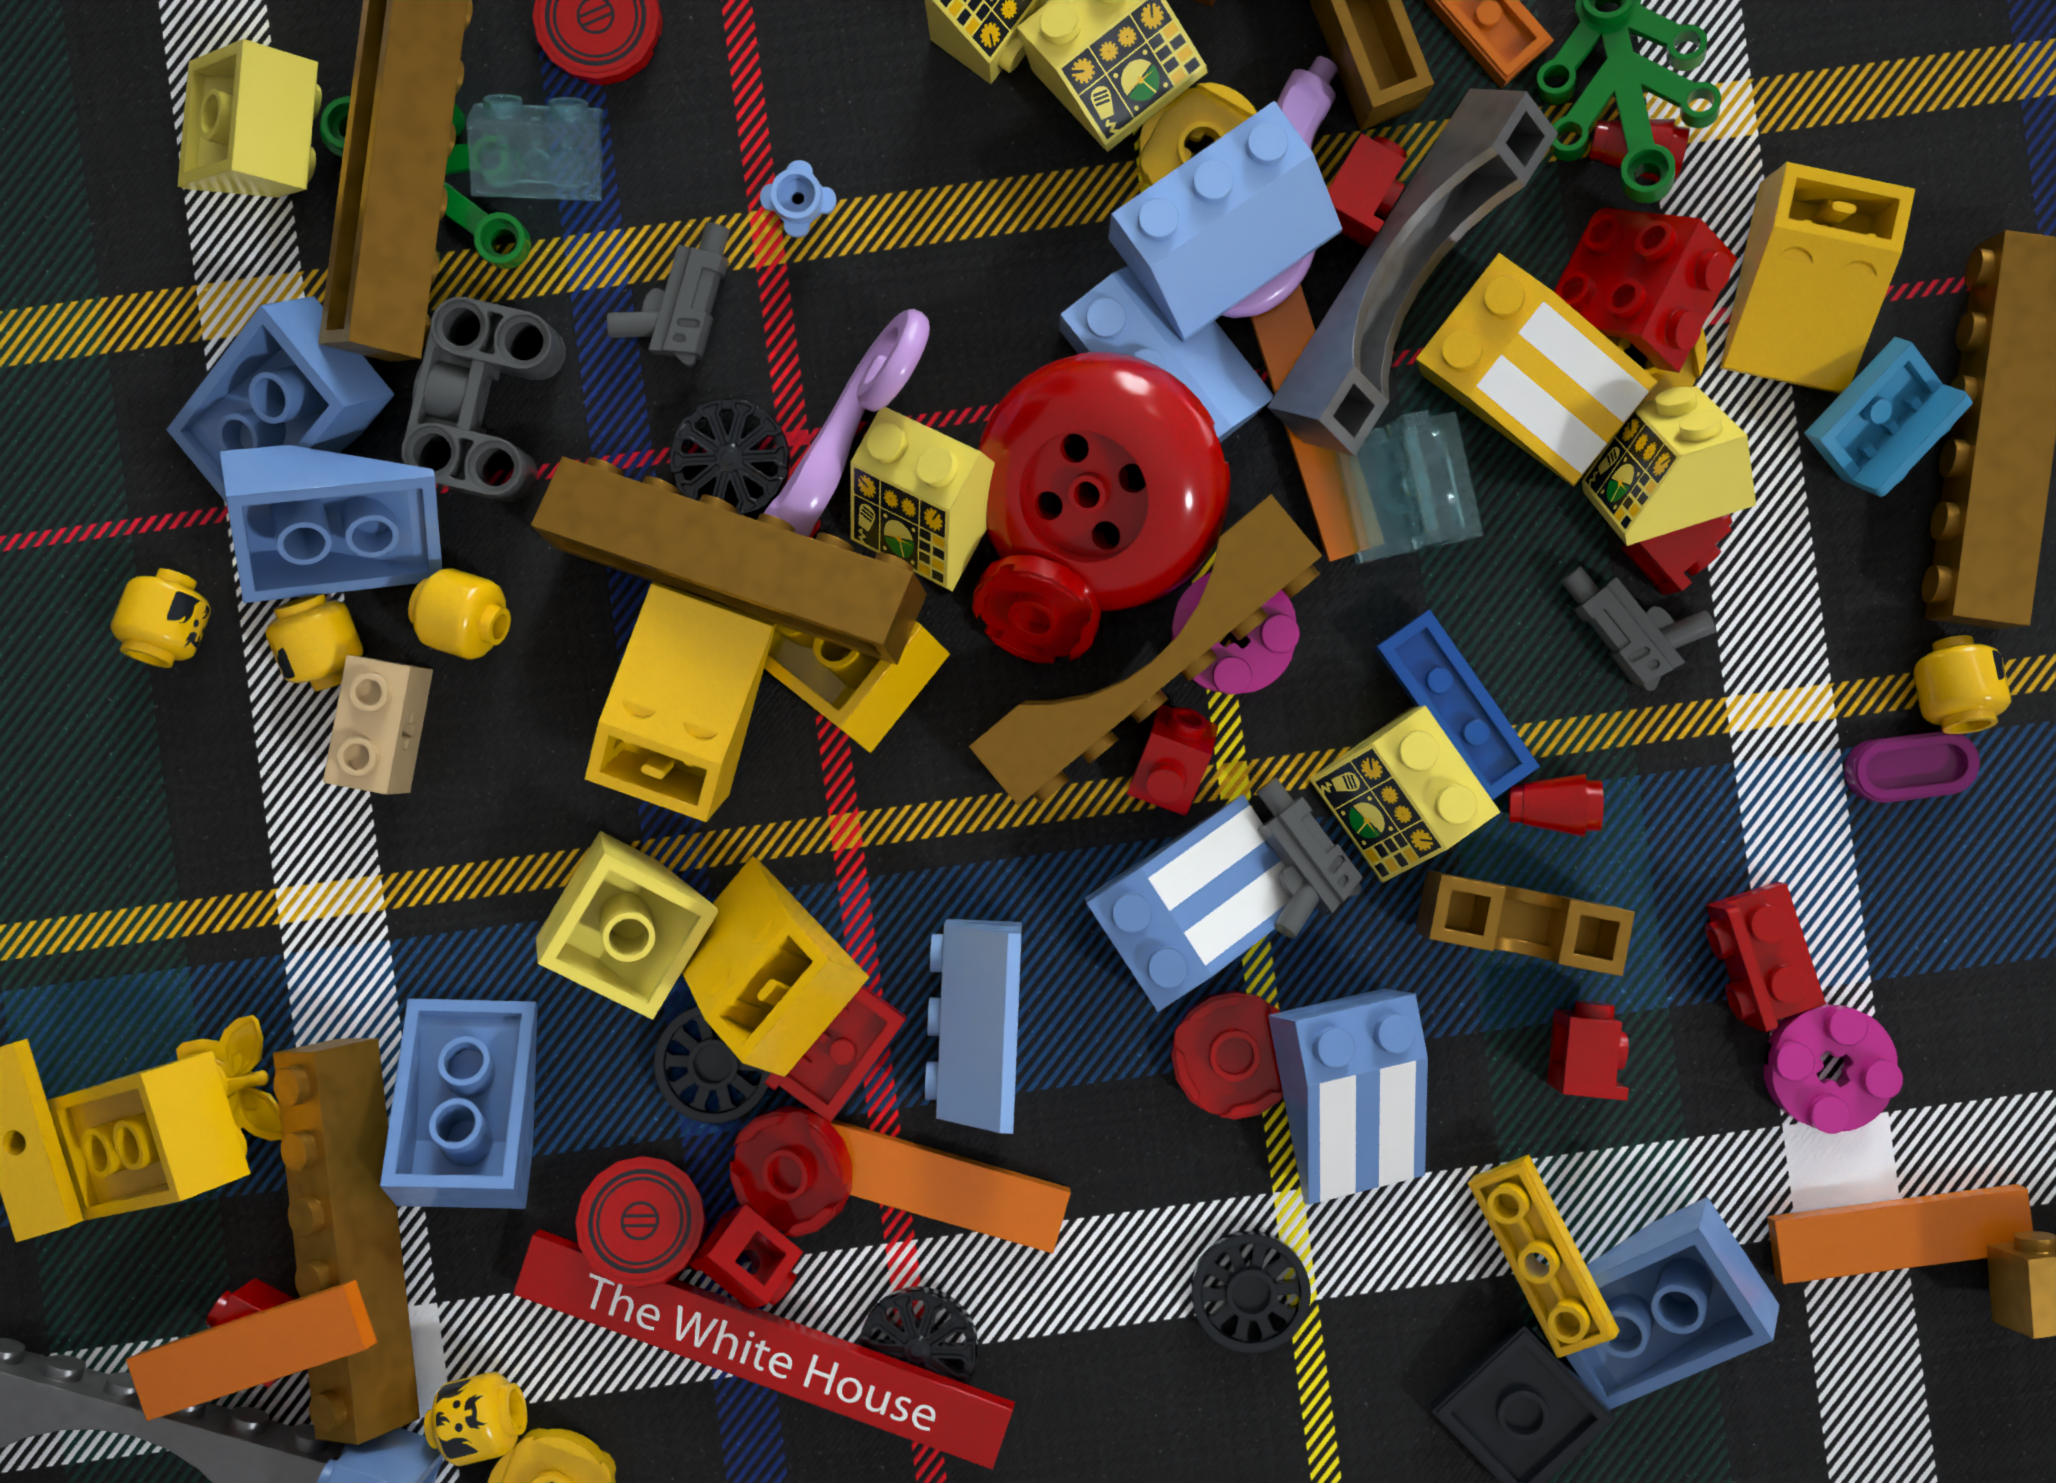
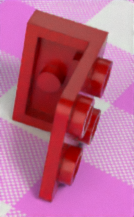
(1647, 280)

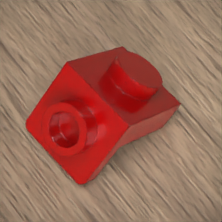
(1174, 759)

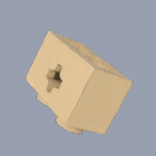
(377, 725)

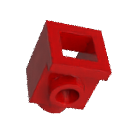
(1367, 187)
(1671, 554)
(1588, 1051)
(769, 1251)

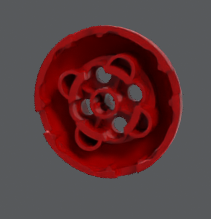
(1127, 416)

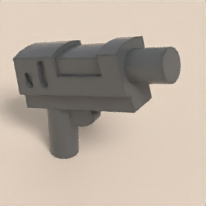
(682, 314)
(1638, 639)
(1315, 869)

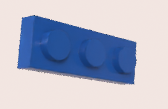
(1439, 677)

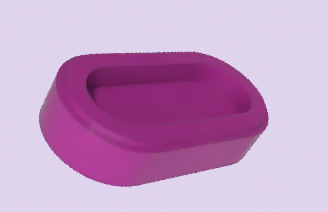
(1911, 766)

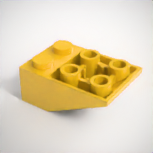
(1814, 275)
(681, 703)
(769, 973)

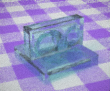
(1408, 488)

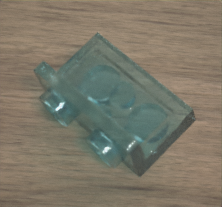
(535, 149)

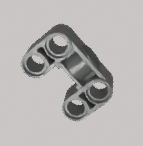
(455, 388)

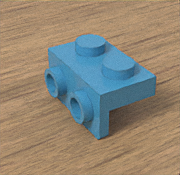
(1886, 419)

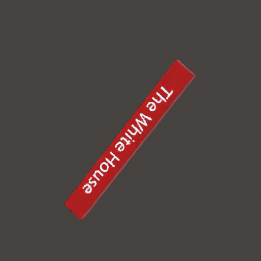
(772, 1352)

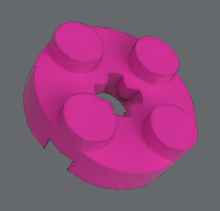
(1257, 663)
(1867, 1077)

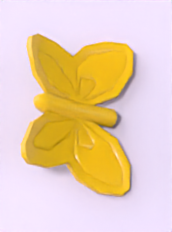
(237, 1055)

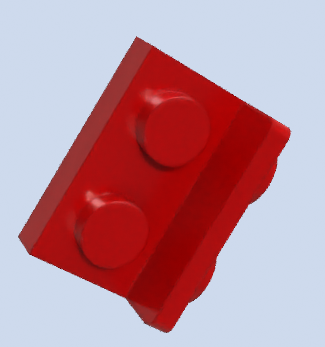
(1763, 956)

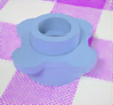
(794, 180)

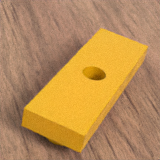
(32, 1163)
(1529, 1223)

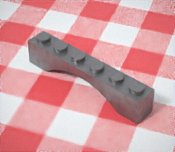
(1473, 166)
(223, 1443)

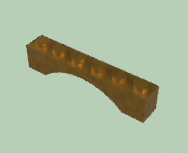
(1044, 736)

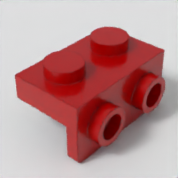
(842, 1054)

